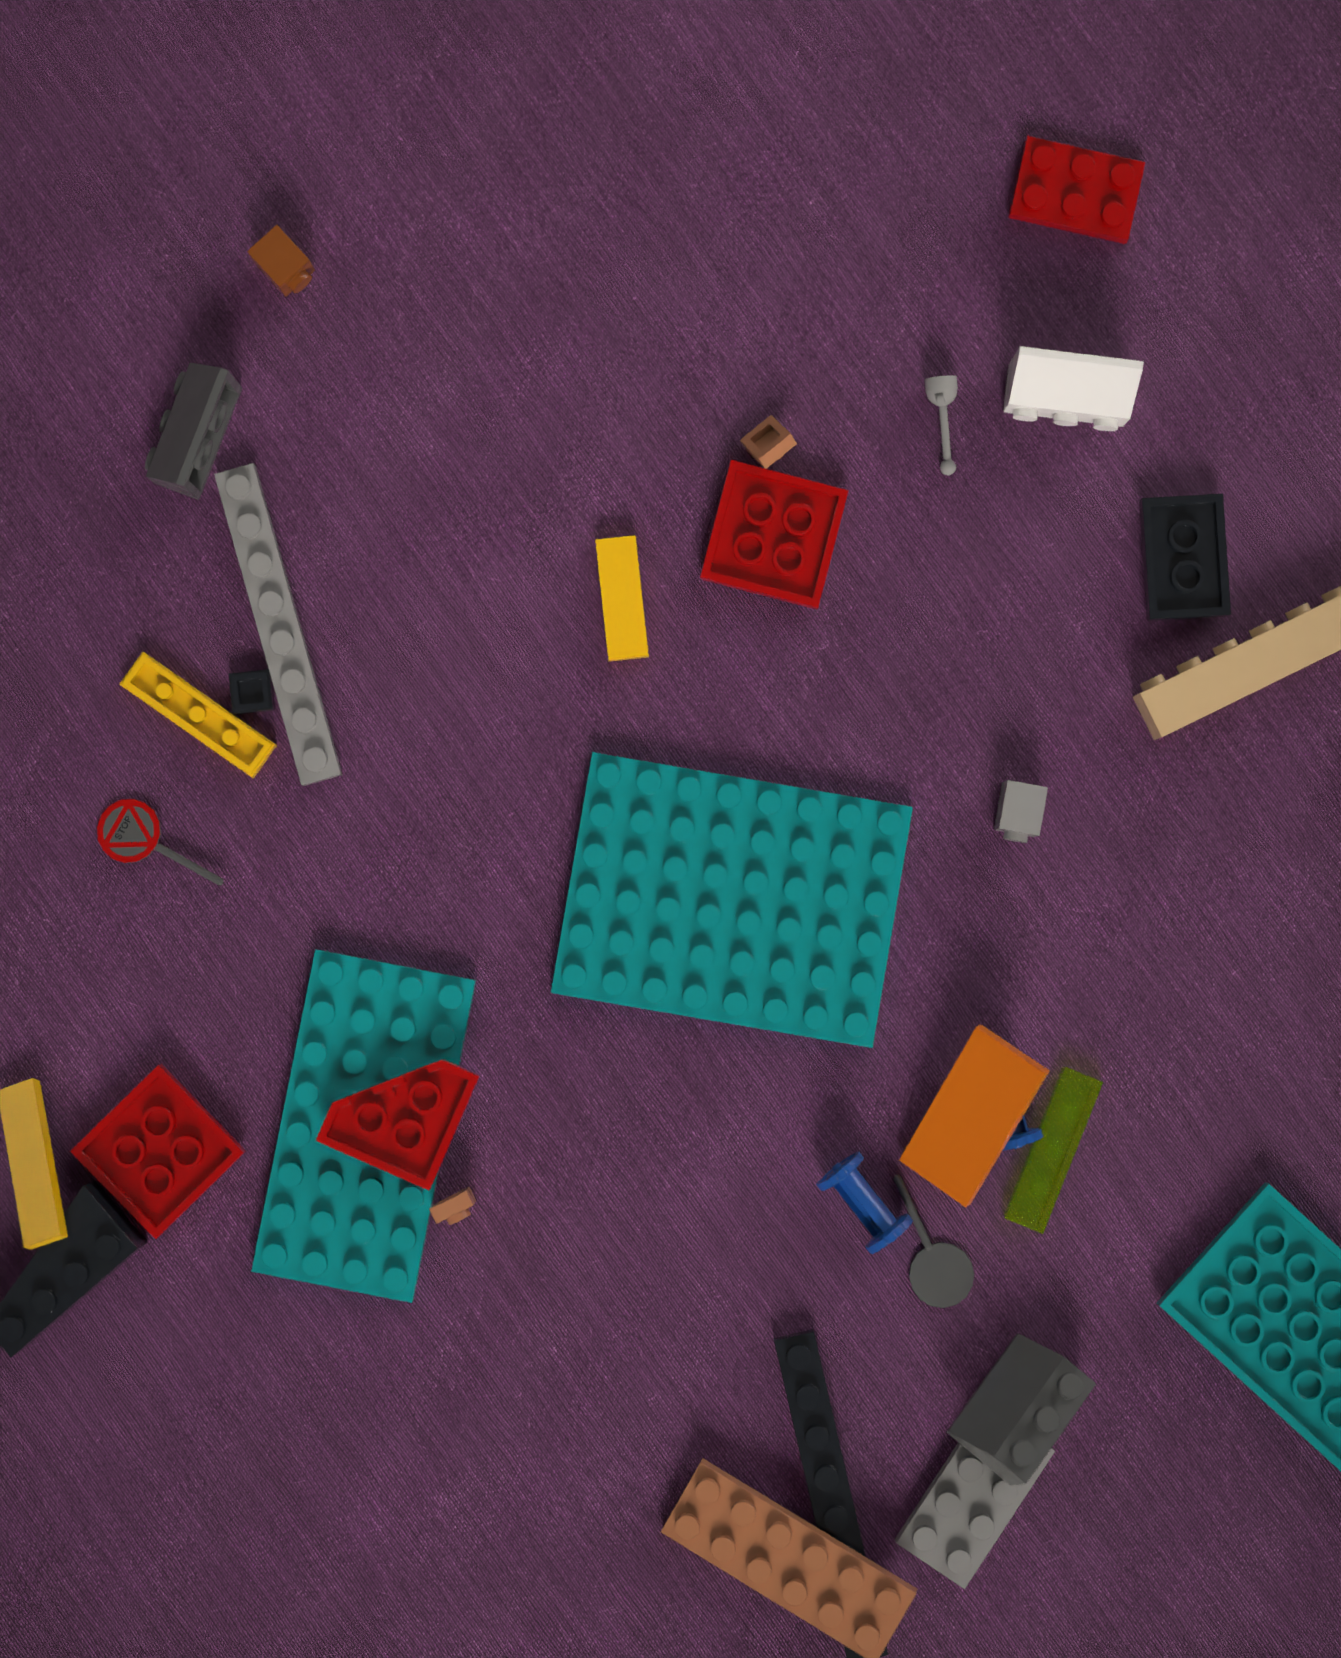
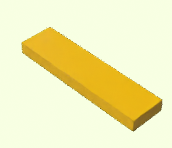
(198, 714)
(32, 1164)

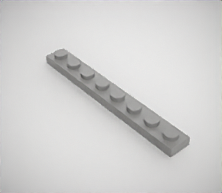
(278, 624)

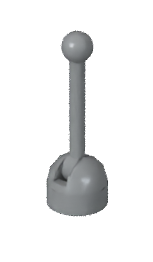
(942, 392)

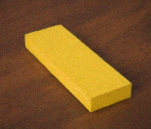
(622, 598)

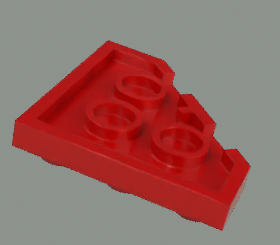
(402, 1121)

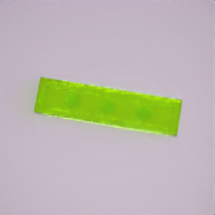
(1053, 1154)

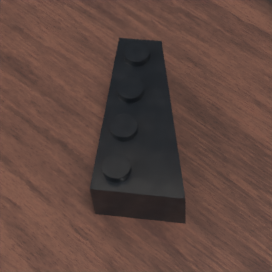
(67, 1269)

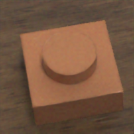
(768, 441)
(453, 1207)

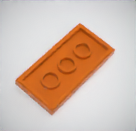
(973, 1115)

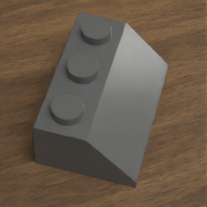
(193, 429)
(1021, 1409)

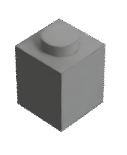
(1020, 810)

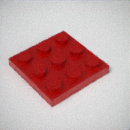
(774, 534)
(158, 1151)

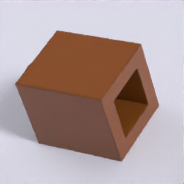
(282, 261)

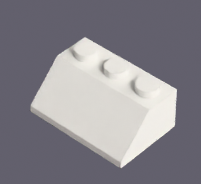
(1071, 388)

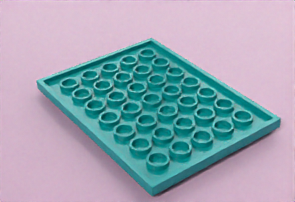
(732, 900)

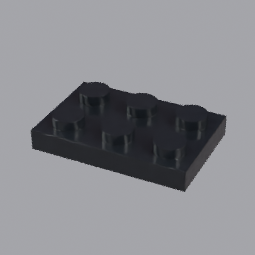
(1185, 557)

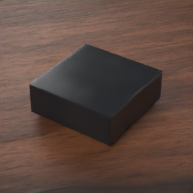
(251, 692)

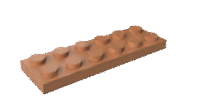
(789, 1560)

